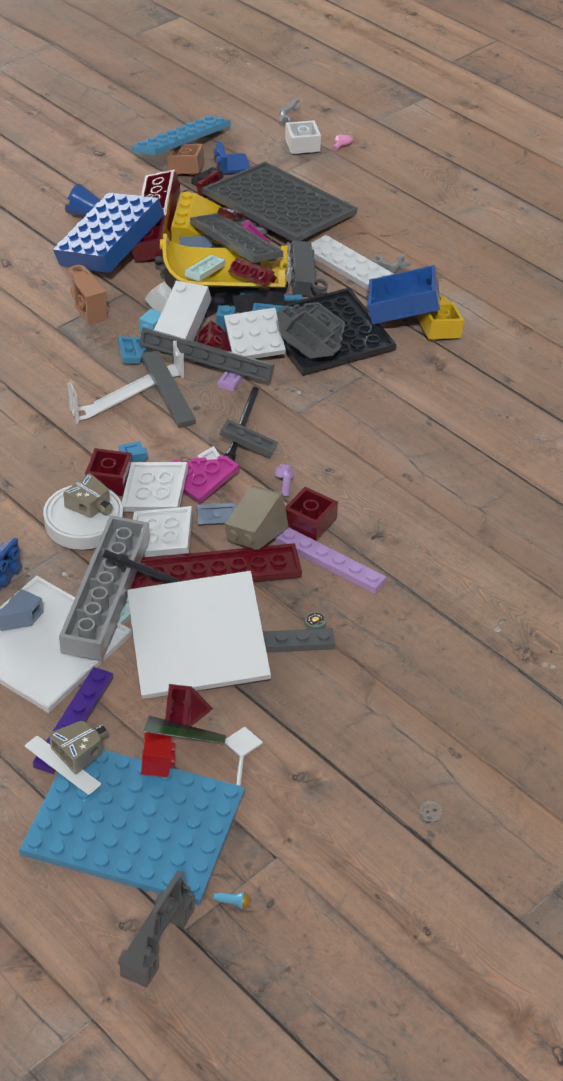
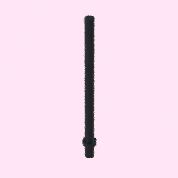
(243, 420)

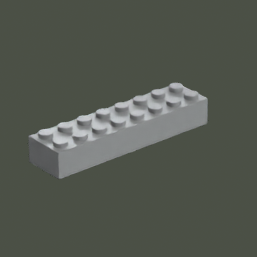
(103, 590)

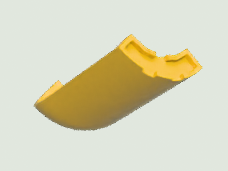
(181, 257)

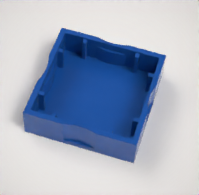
(403, 294)

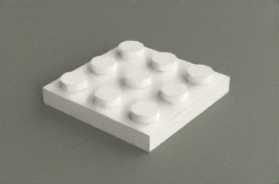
(255, 333)
(154, 485)
(168, 530)

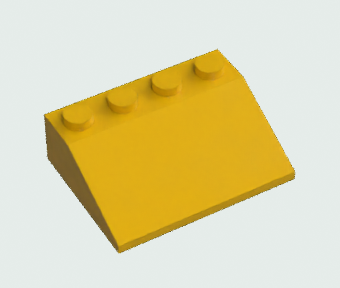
(190, 206)

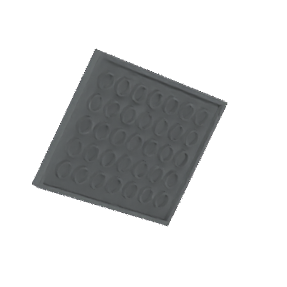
(280, 201)

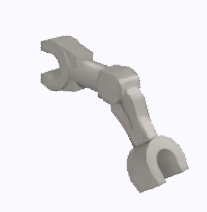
(283, 116)
(400, 263)

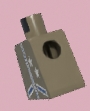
(88, 497)
(78, 744)

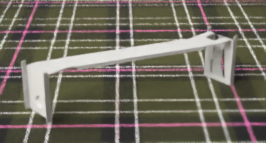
(123, 393)

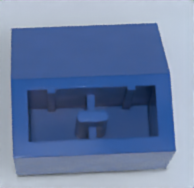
(9, 561)

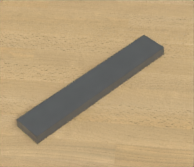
(168, 389)

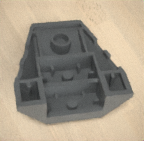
(311, 329)

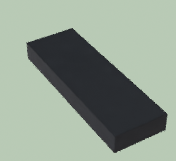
(246, 301)

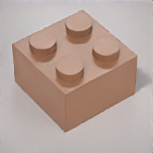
(186, 159)

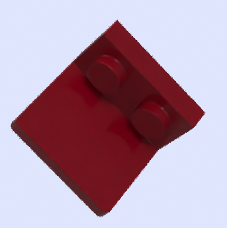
(214, 336)

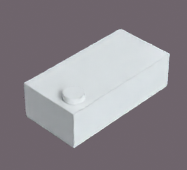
(184, 310)

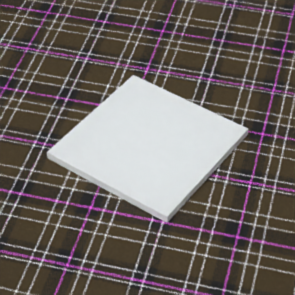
(198, 634)
(32, 654)

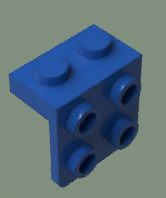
(230, 162)

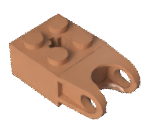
(88, 295)

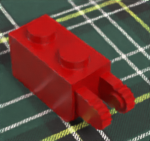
(157, 755)

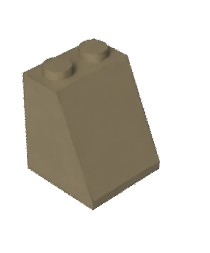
(257, 518)

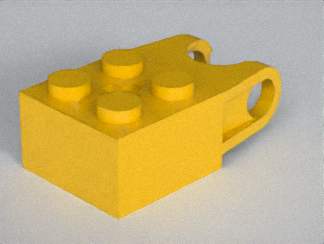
(443, 323)

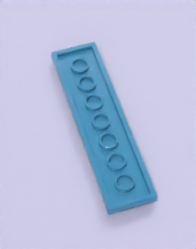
(181, 135)

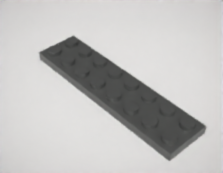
(237, 238)

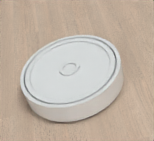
(75, 529)

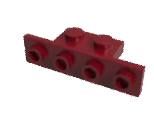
(252, 272)

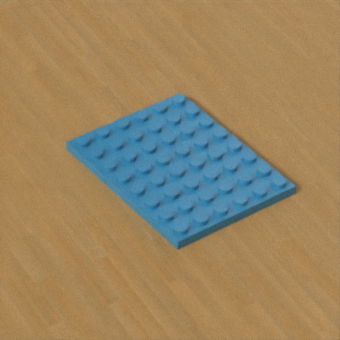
(136, 825)

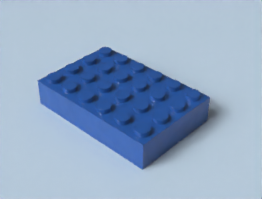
(109, 232)

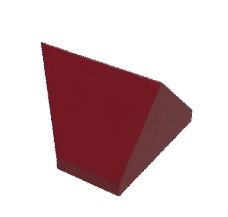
(185, 705)

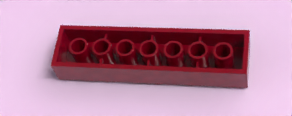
(166, 188)

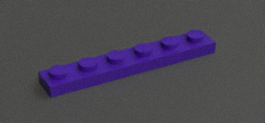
(81, 706)

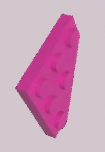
(207, 476)

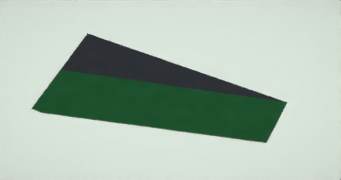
(167, 727)

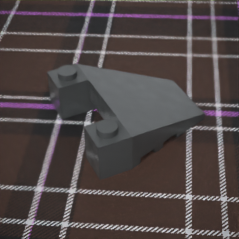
(173, 905)

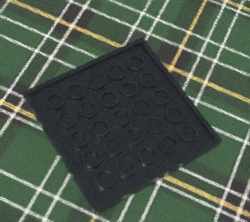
(360, 336)

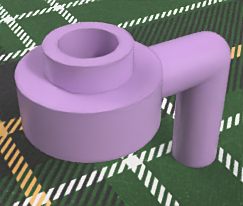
(286, 473)

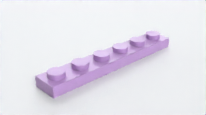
(332, 560)

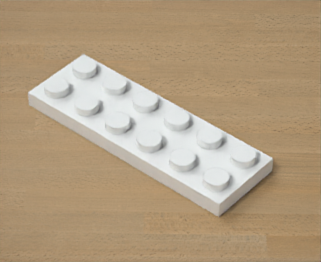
(347, 261)

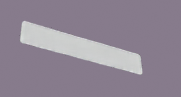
(43, 751)

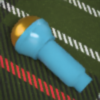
(241, 900)

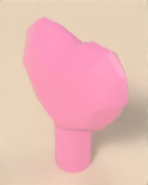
(342, 140)

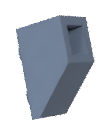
(20, 611)

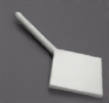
(242, 743)

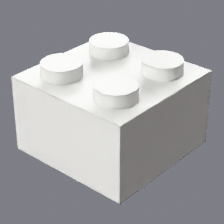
(303, 137)

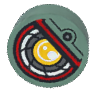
(315, 620)

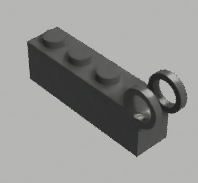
(302, 270)

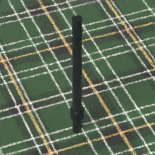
(122, 561)

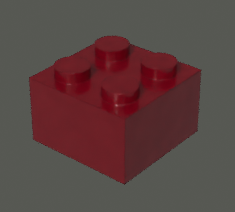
(110, 468)
(311, 513)

